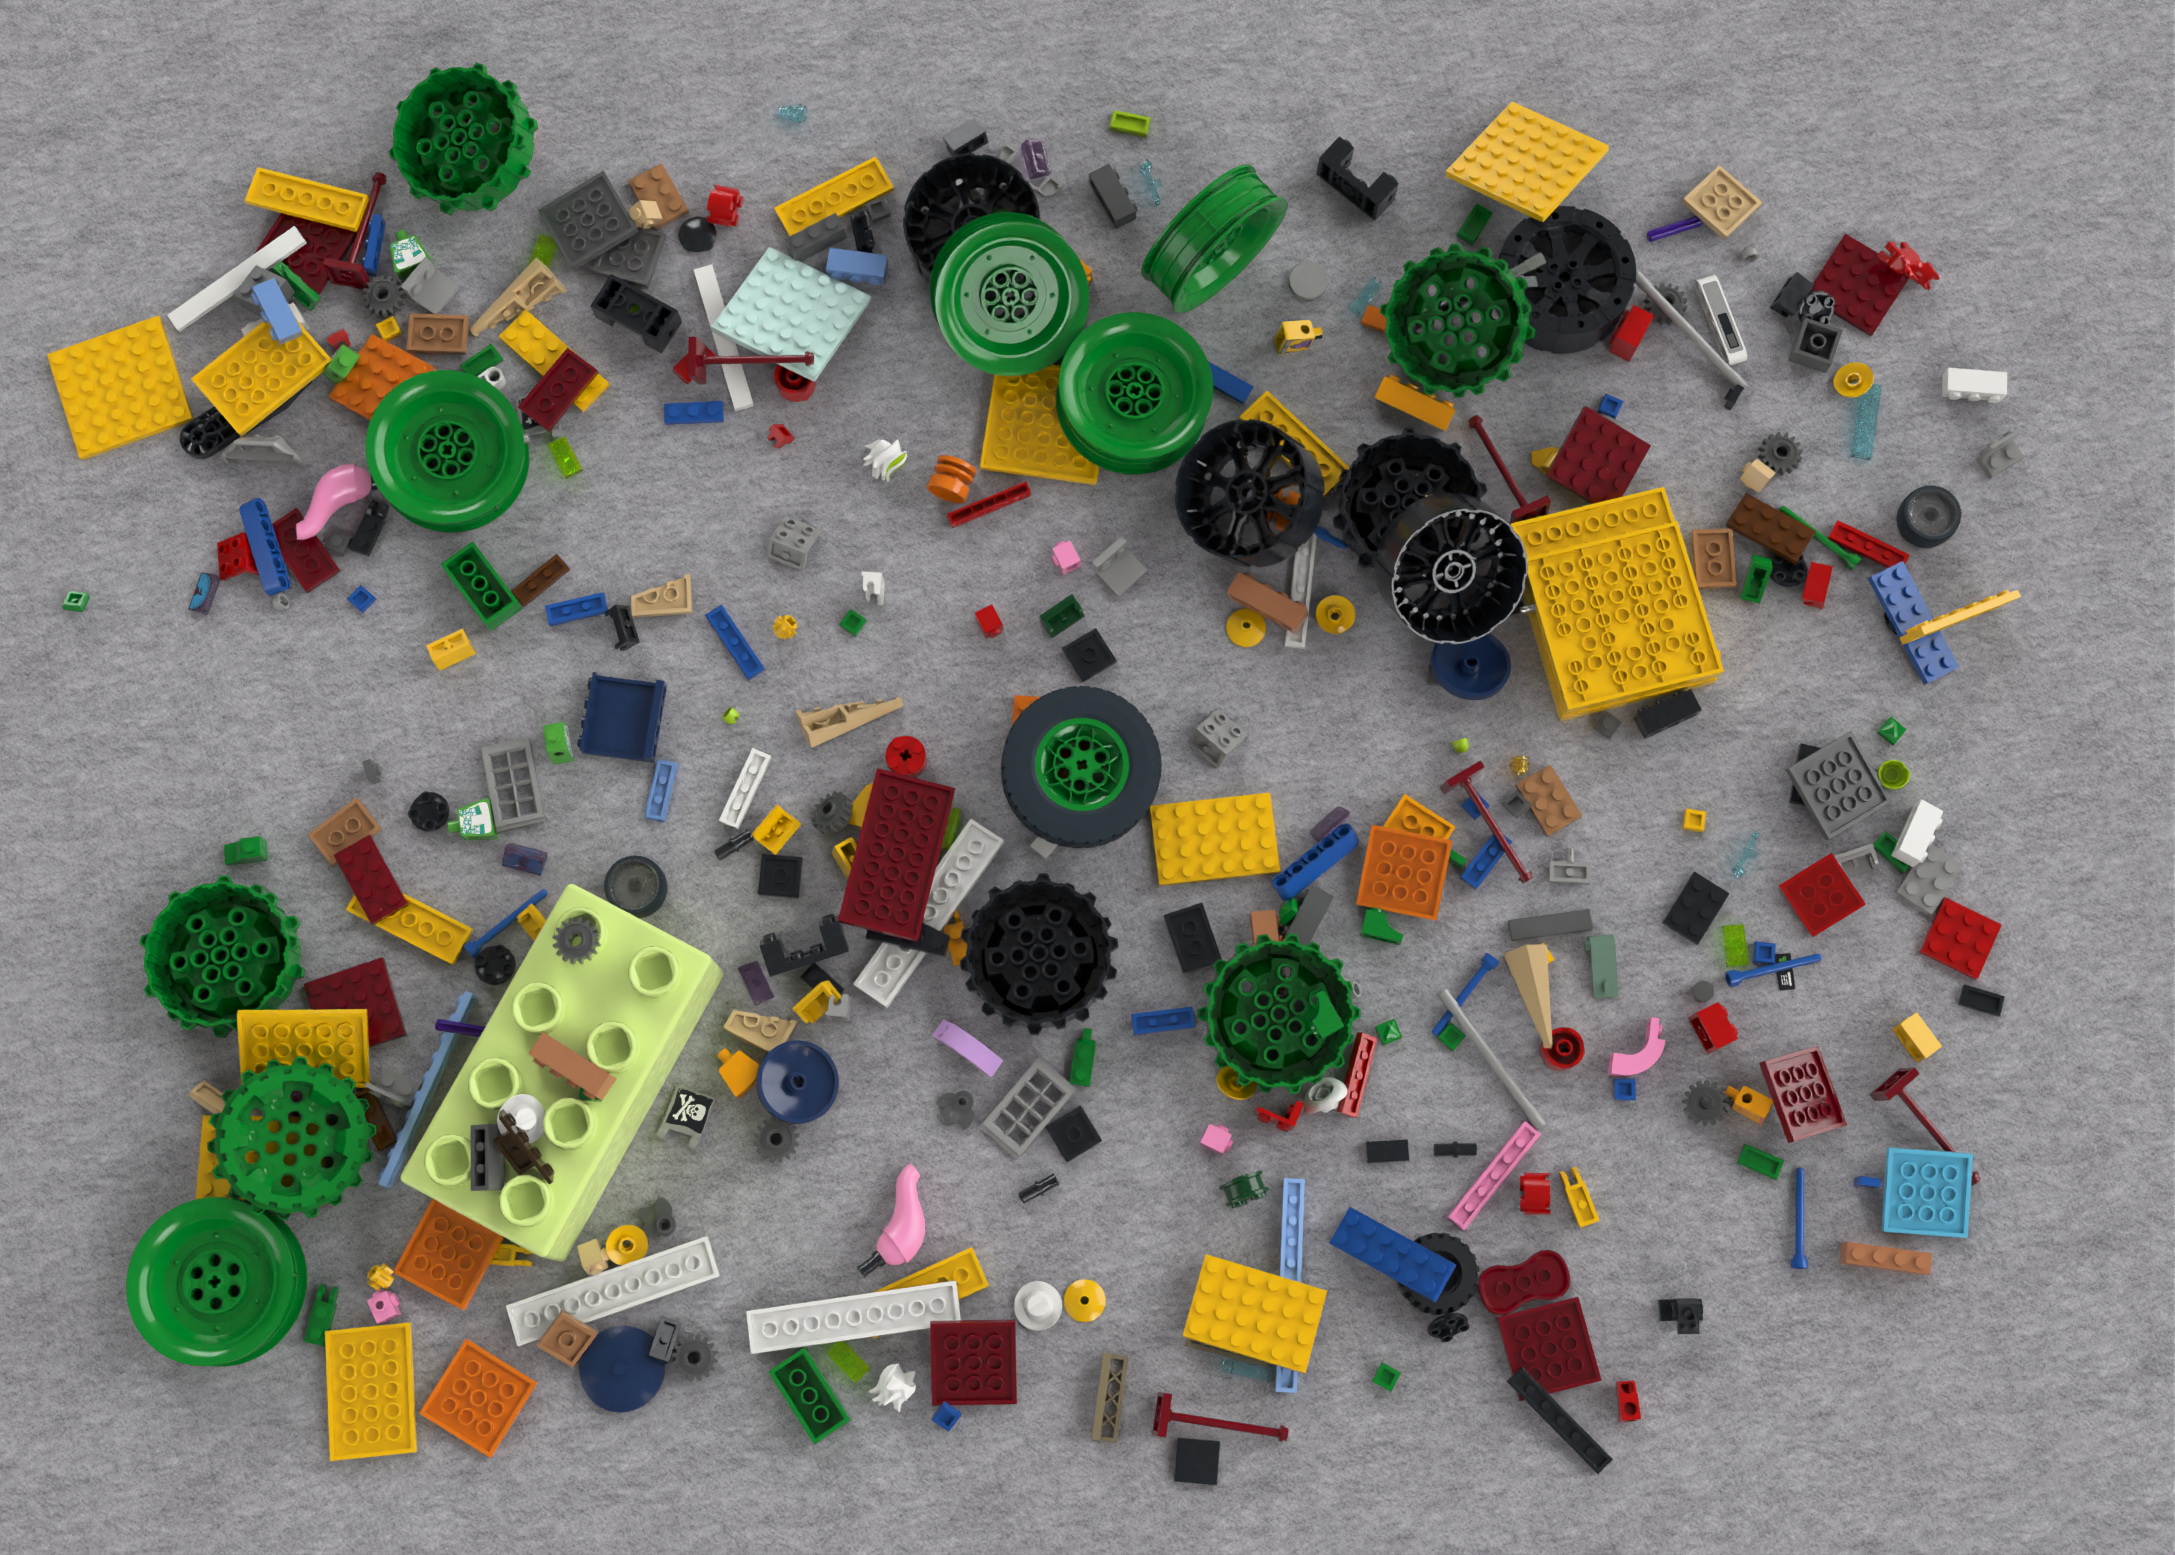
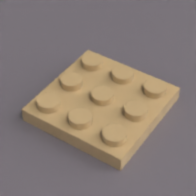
(1721, 202)

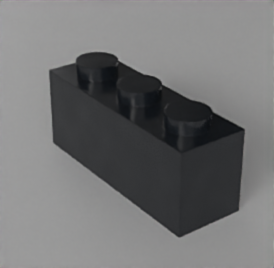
(1667, 713)

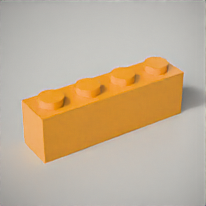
(1415, 402)

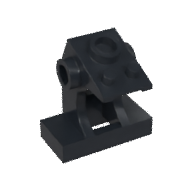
(1685, 1311)

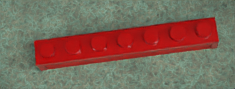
(989, 504)

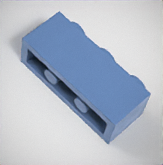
(857, 266)
(276, 311)

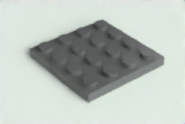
(588, 221)
(1838, 785)

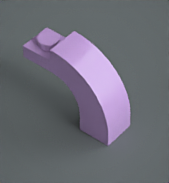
(967, 1047)

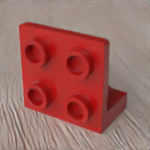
(235, 557)
(1282, 1123)

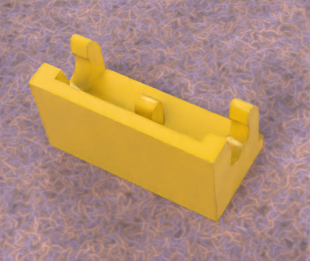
(450, 649)
(531, 921)
(816, 1002)
(1916, 1037)

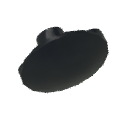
(697, 234)
(1817, 307)
(1787, 573)
(429, 811)
(495, 965)
(1447, 1326)

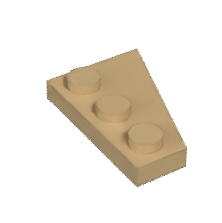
(668, 599)
(759, 1030)

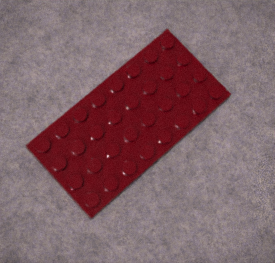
(896, 855)

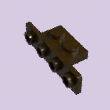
(518, 1150)

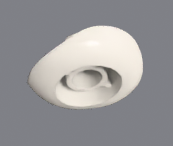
(1324, 1095)
(527, 1113)
(1037, 1305)

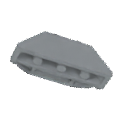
(261, 451)

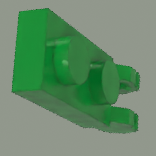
(321, 1316)

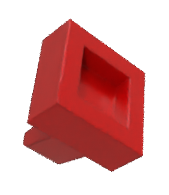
(337, 337)
(781, 434)

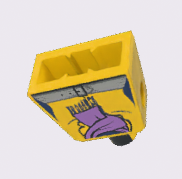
(1296, 336)

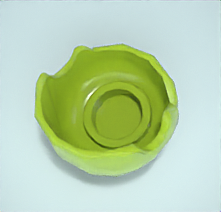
(1893, 774)

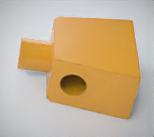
(738, 1071)
(1758, 1105)

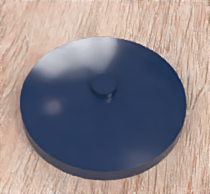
(1471, 668)
(797, 1082)
(618, 1371)

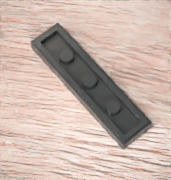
(1550, 925)

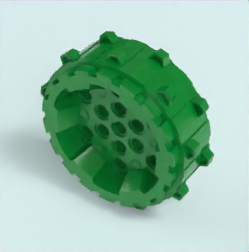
(426, 125)
(1413, 304)
(176, 938)
(1248, 1051)
(312, 1182)

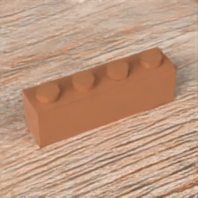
(1267, 603)
(1266, 923)
(572, 1066)
(1885, 1258)

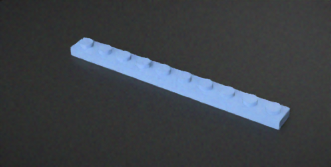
(423, 1097)
(1291, 1258)

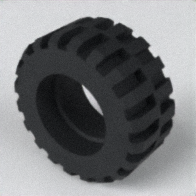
(1466, 1275)

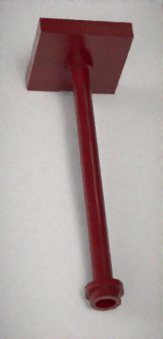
(348, 272)
(698, 360)
(1526, 511)
(1464, 780)
(1895, 1086)
(1164, 1414)

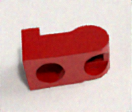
(1627, 1401)

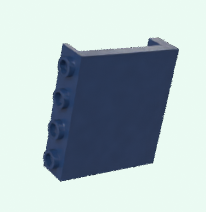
(622, 718)

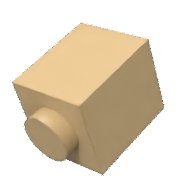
(645, 214)
(1756, 475)
(593, 1257)

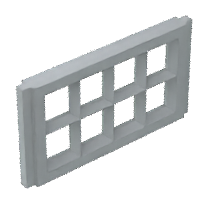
(520, 820)
(1053, 1078)

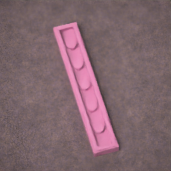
(1493, 1175)

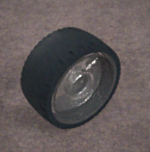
(1936, 504)
(632, 871)

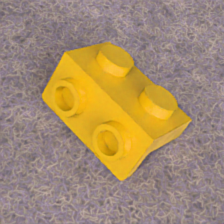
(775, 829)

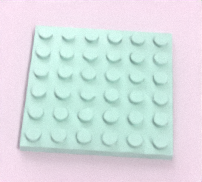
(791, 311)

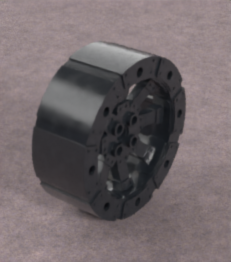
(940, 182)
(1557, 333)
(1211, 455)
(1482, 610)

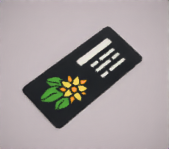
(1785, 977)

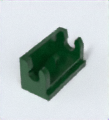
(1061, 616)

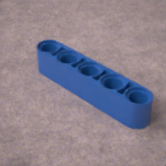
(264, 546)
(1315, 861)

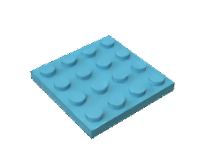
(1927, 1192)

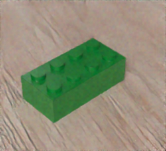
(481, 586)
(810, 1395)

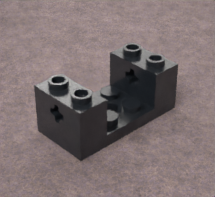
(1334, 170)
(653, 321)
(776, 957)

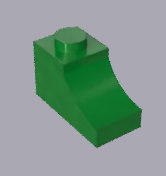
(1756, 578)
(246, 851)
(1377, 928)
(1326, 1018)

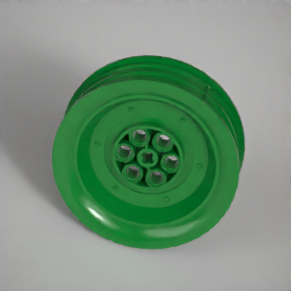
(1213, 238)
(968, 269)
(1138, 347)
(416, 415)
(165, 1284)

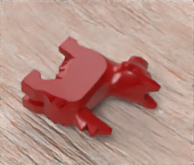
(1908, 262)

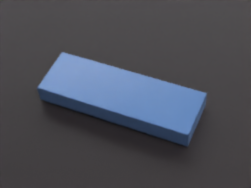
(661, 790)

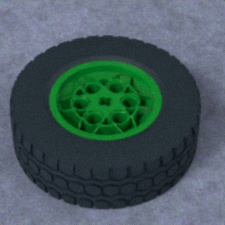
(1051, 804)

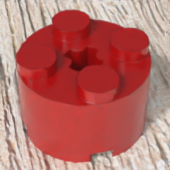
(724, 206)
(793, 389)
(903, 746)
(1573, 1049)
(1536, 1193)

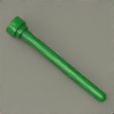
(1849, 559)

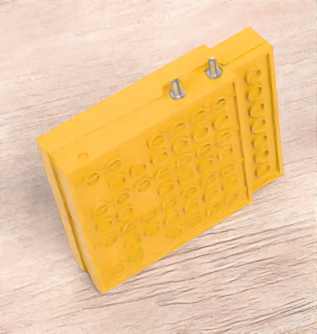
(1615, 605)

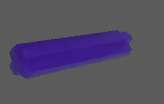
(1674, 228)
(459, 1028)

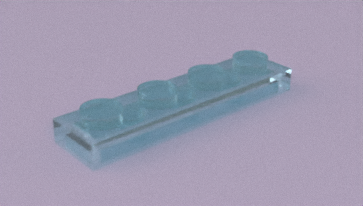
(1866, 423)

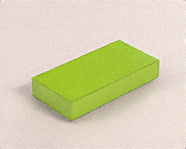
(1130, 123)

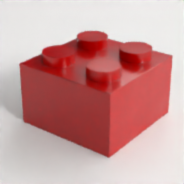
(1630, 332)
(1713, 1027)

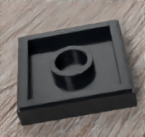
(1089, 655)
(780, 876)
(1073, 1134)
(1197, 1461)

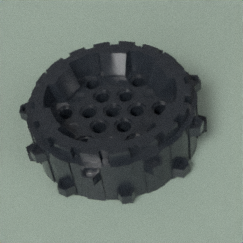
(1370, 475)
(1084, 972)

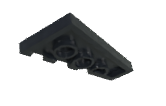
(929, 941)

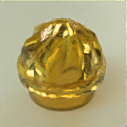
(1519, 765)

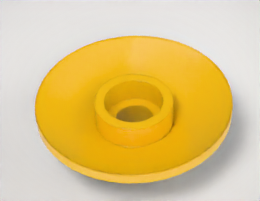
(1852, 373)
(1335, 605)
(1242, 636)
(1228, 1084)
(625, 1254)
(1092, 1309)

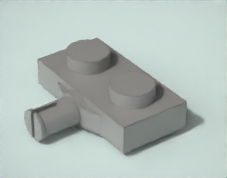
(1569, 870)

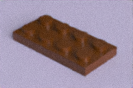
(1770, 528)

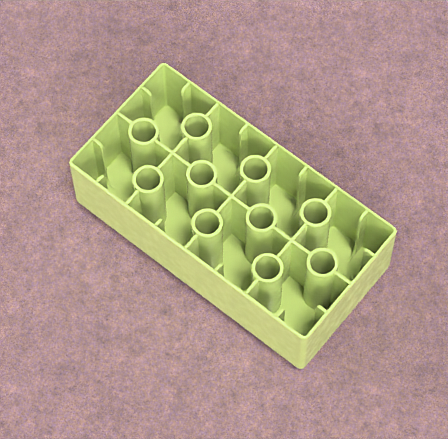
(619, 1011)

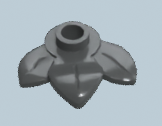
(954, 1111)
(655, 1217)

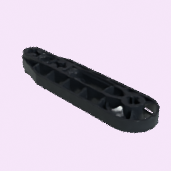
(202, 448)

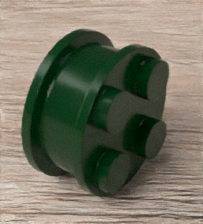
(1244, 1188)

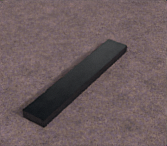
(1559, 1420)

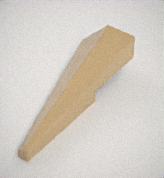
(528, 289)
(829, 723)
(1530, 970)

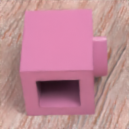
(1065, 557)
(1217, 1139)

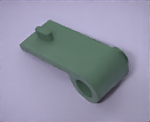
(1603, 965)

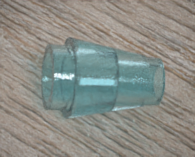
(793, 112)

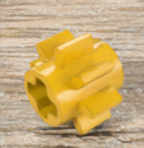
(784, 627)
(380, 1277)

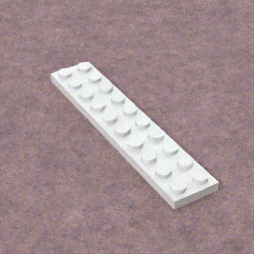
(951, 884)
(615, 1289)
(852, 1317)

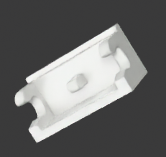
(873, 583)

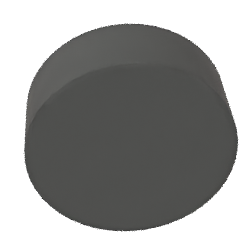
(1703, 991)

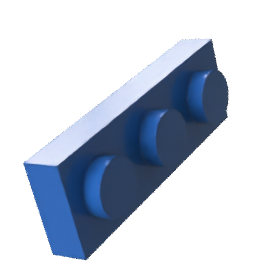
(374, 244)
(694, 412)
(576, 609)
(1483, 862)
(1163, 1020)

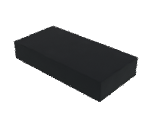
(1981, 1000)
(1387, 1151)

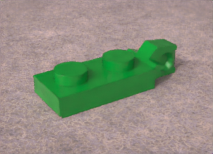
(303, 293)
(1083, 1060)

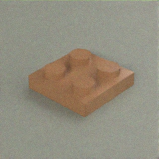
(567, 1338)

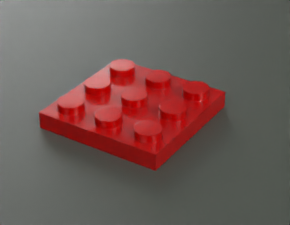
(1822, 895)
(1960, 938)

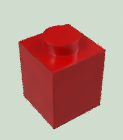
(989, 622)

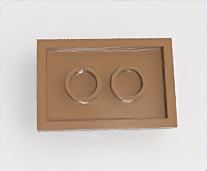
(658, 187)
(438, 334)
(1714, 558)
(1549, 800)
(344, 829)

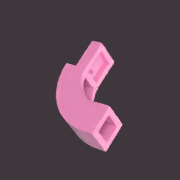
(1630, 1065)

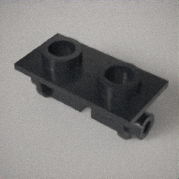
(863, 237)

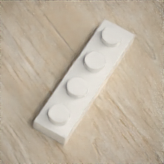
(745, 788)

